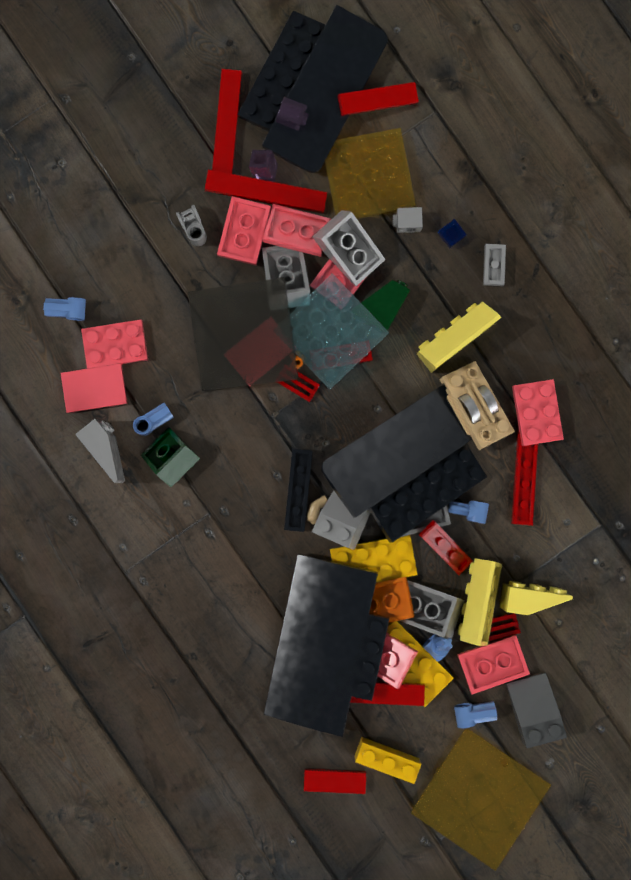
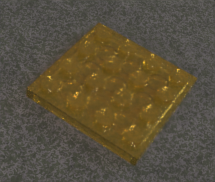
(370, 174)

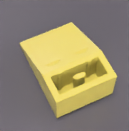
(531, 599)

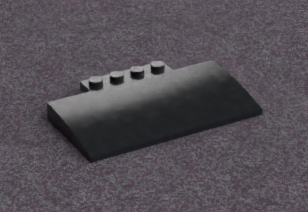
(326, 645)

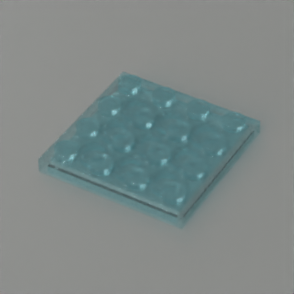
(334, 331)

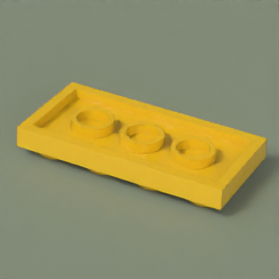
(388, 559)
(424, 667)

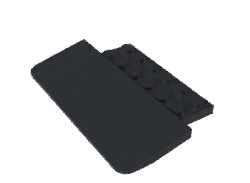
(312, 67)
(406, 466)

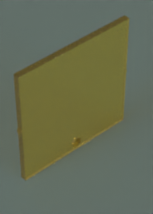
(480, 798)

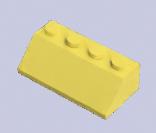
(457, 336)
(480, 602)

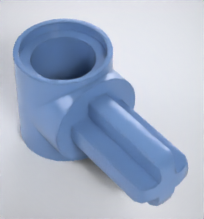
(474, 511)
(438, 647)

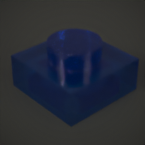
(452, 233)

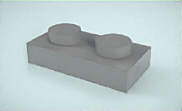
(494, 265)

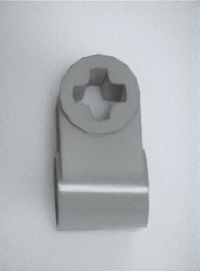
(192, 223)

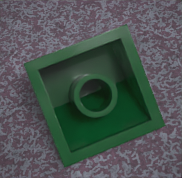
(169, 457)

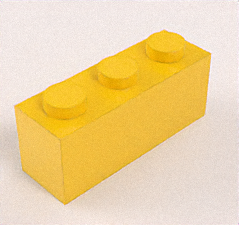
(387, 760)

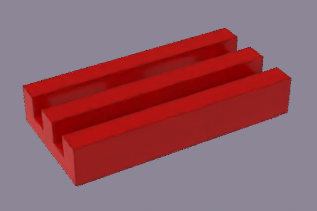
(308, 380)
(516, 630)

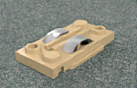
(476, 406)

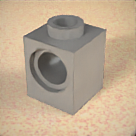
(408, 220)

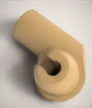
(314, 509)

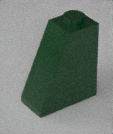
(387, 302)

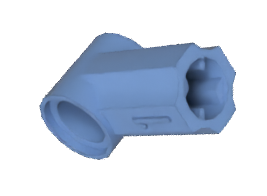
(70, 309)
(155, 419)
(468, 714)

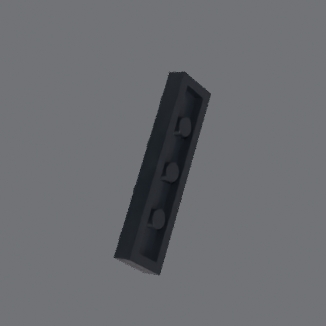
(298, 490)

